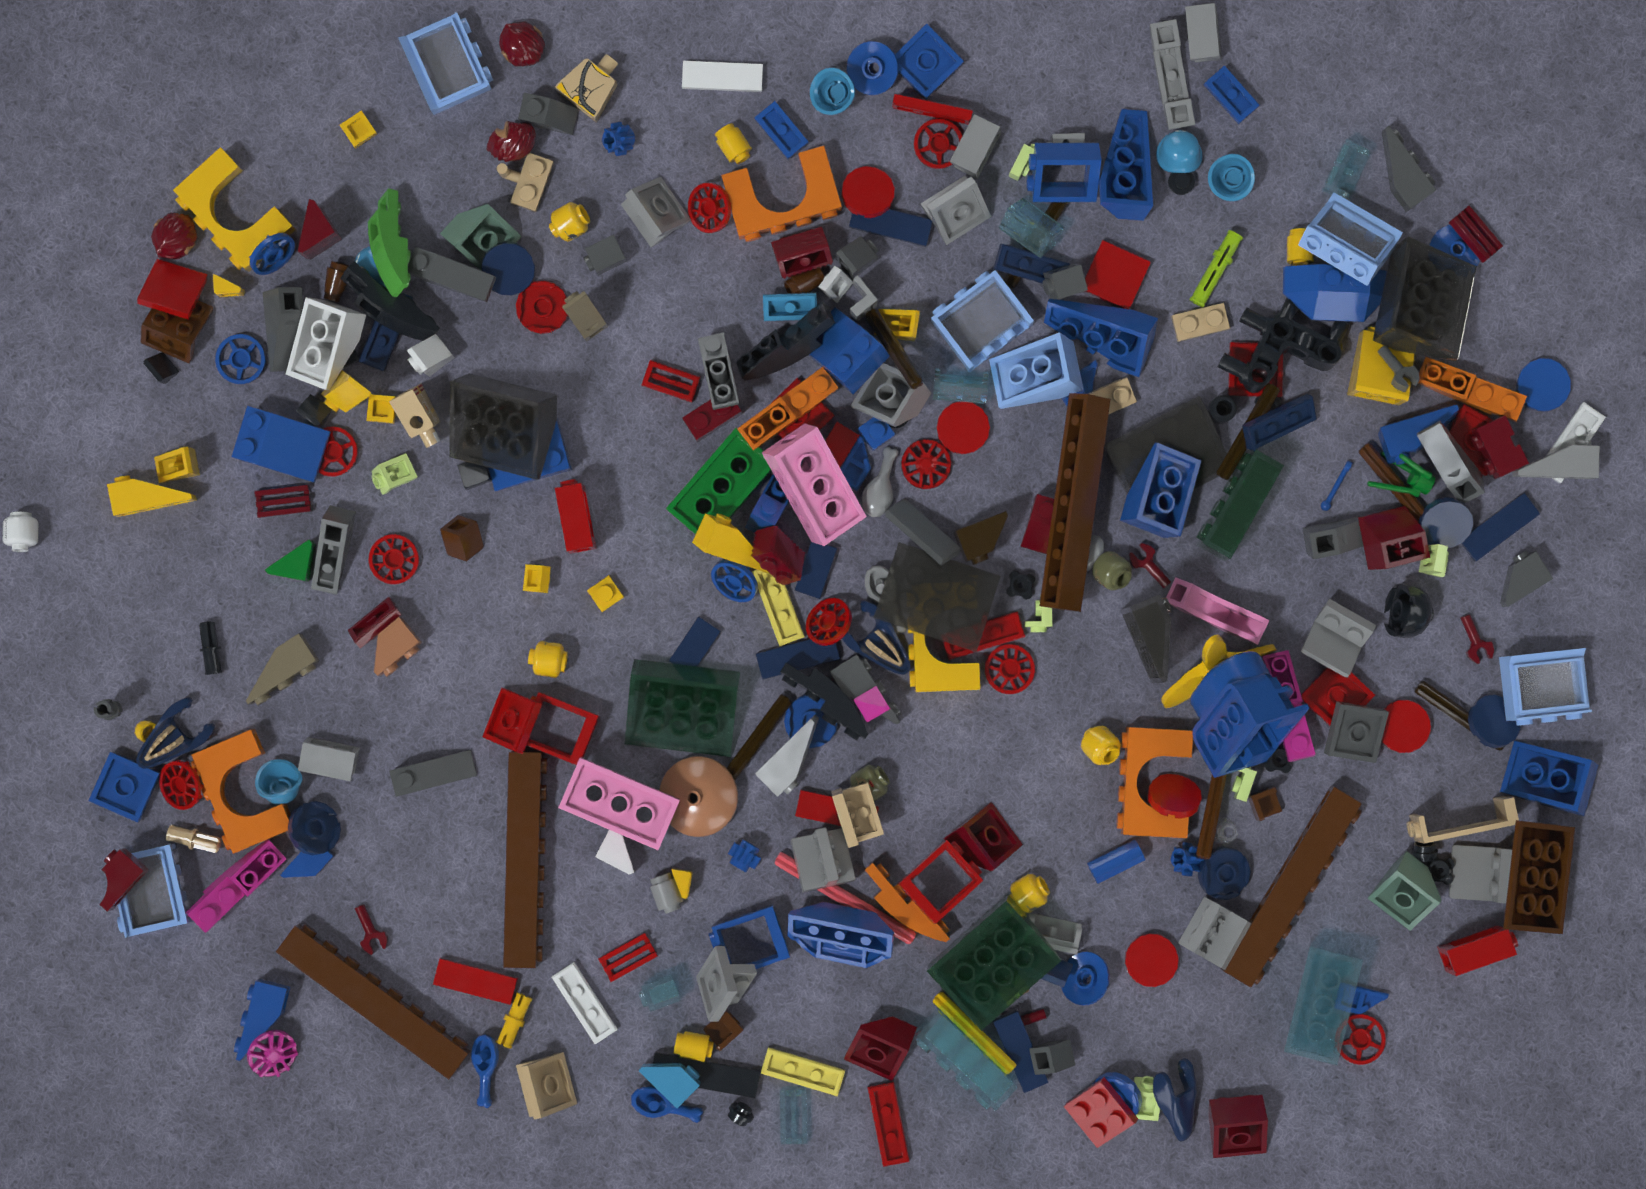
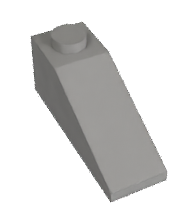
(1570, 462)
(787, 763)

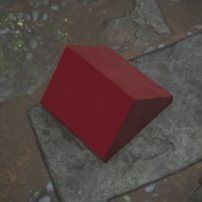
(317, 232)

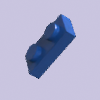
(1231, 94)
(781, 130)

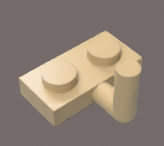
(529, 182)

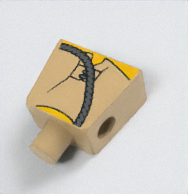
(589, 86)

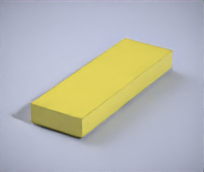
(779, 608)
(802, 1071)

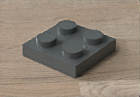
(1356, 732)

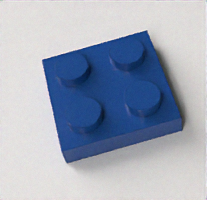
(927, 61)
(124, 787)

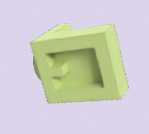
(1021, 165)
(393, 473)
(1437, 562)
(1045, 617)
(1243, 784)
(1149, 1107)

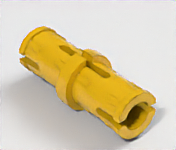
(514, 1020)

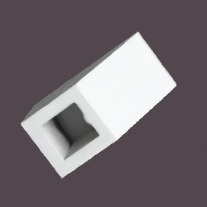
(429, 355)

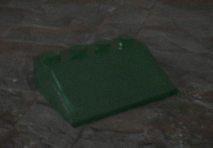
(682, 707)
(993, 962)

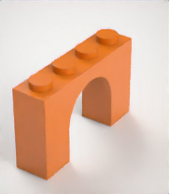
(754, 219)
(1141, 746)
(214, 767)

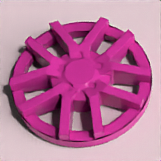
(272, 1053)

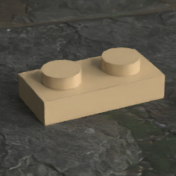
(1200, 322)
(1119, 393)

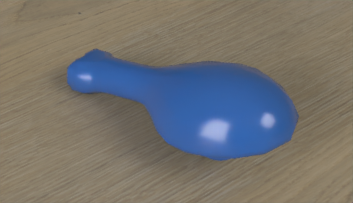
(484, 1059)
(653, 1104)

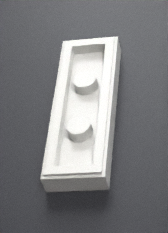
(722, 76)
(1580, 427)
(584, 1003)

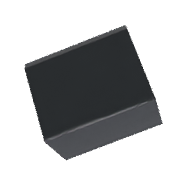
(314, 411)

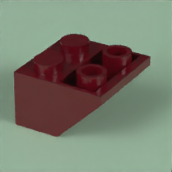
(1392, 538)

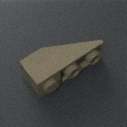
(584, 315)
(285, 663)

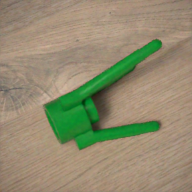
(1419, 479)

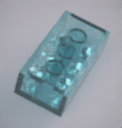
(1323, 1005)
(966, 1059)

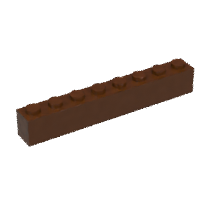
(1075, 502)
(523, 860)
(1292, 885)
(373, 1001)

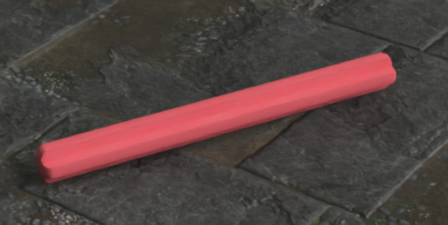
(849, 900)

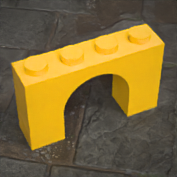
(199, 195)
(935, 675)

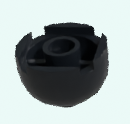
(1409, 611)

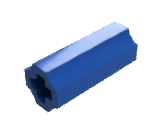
(1116, 861)

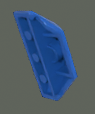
(1331, 294)
(841, 934)

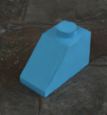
(672, 1080)

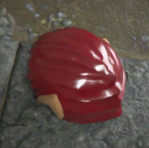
(521, 44)
(512, 142)
(174, 236)

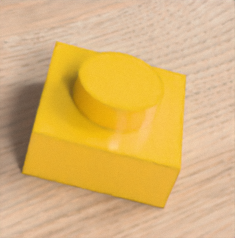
(358, 129)
(380, 409)
(536, 578)
(605, 593)

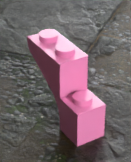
(1216, 611)

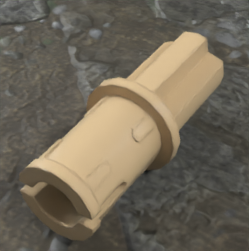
(193, 838)

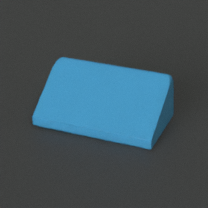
(787, 306)

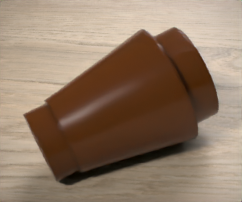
(804, 282)
(334, 285)

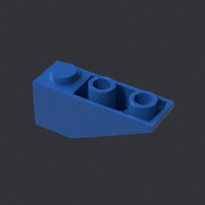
(769, 507)
(265, 1009)

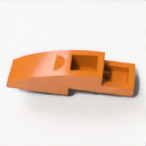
(1471, 390)
(788, 409)
(908, 912)

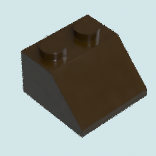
(980, 538)

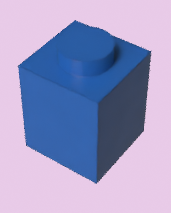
(876, 433)

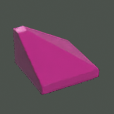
(871, 704)

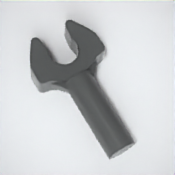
(1399, 371)

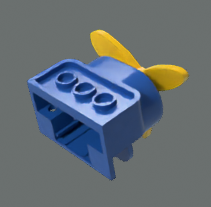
(1236, 707)

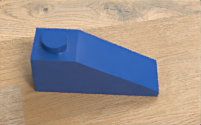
(1402, 435)

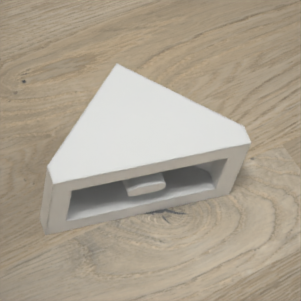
(615, 852)

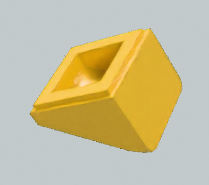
(225, 288)
(683, 881)

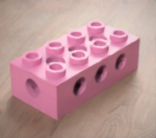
(830, 484)
(622, 822)

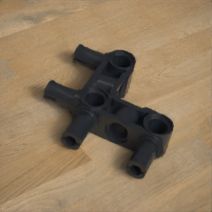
(1296, 341)

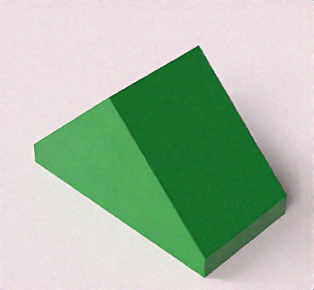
(296, 563)

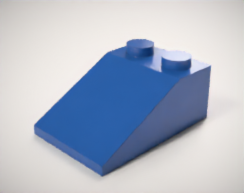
(849, 352)
(281, 444)
(555, 463)
(1162, 492)
(1549, 778)

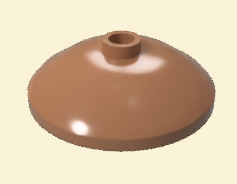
(715, 793)

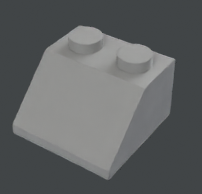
(890, 397)

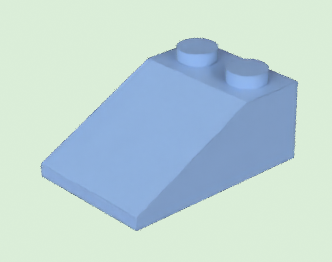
(1036, 372)

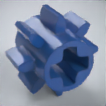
(618, 138)
(744, 855)
(1185, 859)

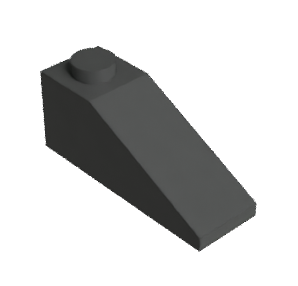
(450, 274)
(332, 549)
(433, 773)

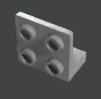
(1337, 637)
(1480, 873)

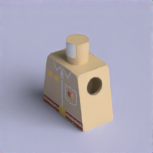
(413, 404)

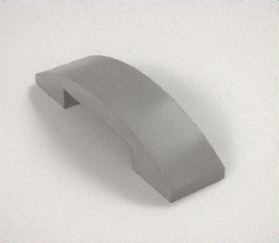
(1171, 74)

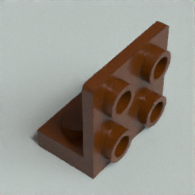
(175, 334)

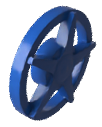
(272, 253)
(240, 359)
(734, 580)

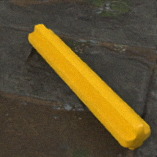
(977, 1036)

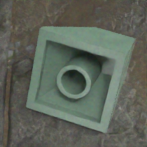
(478, 231)
(1406, 891)

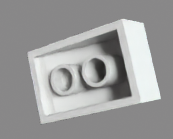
(324, 342)

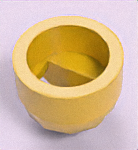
(144, 729)

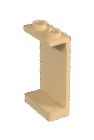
(1505, 812)

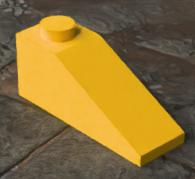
(345, 393)
(136, 496)
(723, 540)

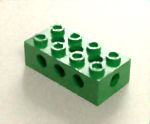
(720, 468)

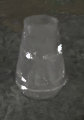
(1221, 826)

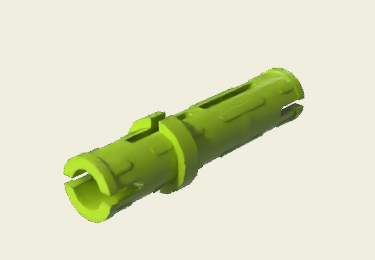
(1232, 241)

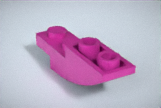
(1298, 743)
(234, 884)

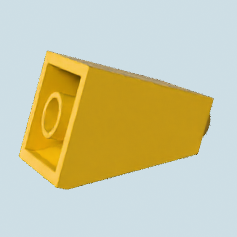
(1372, 375)

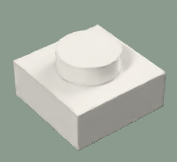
(835, 284)

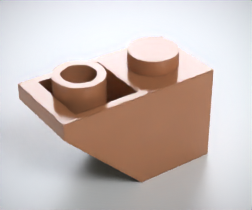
(394, 644)

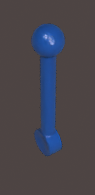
(1325, 505)

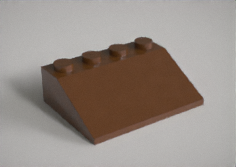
(1539, 877)

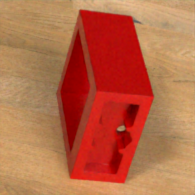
(575, 516)
(584, 736)
(921, 901)
(1478, 950)

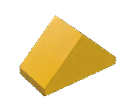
(902, 322)
(177, 465)

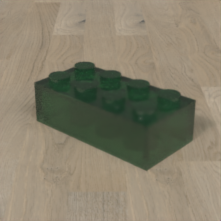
(1240, 504)

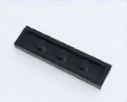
(718, 1076)

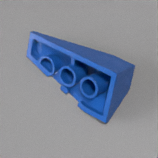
(1126, 173)
(1114, 332)

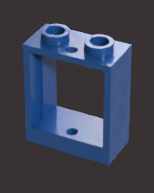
(1064, 154)
(774, 927)

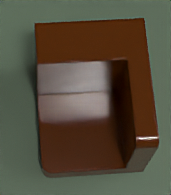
(462, 538)
(1264, 803)
(724, 1030)

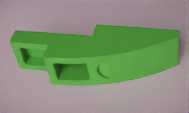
(387, 247)

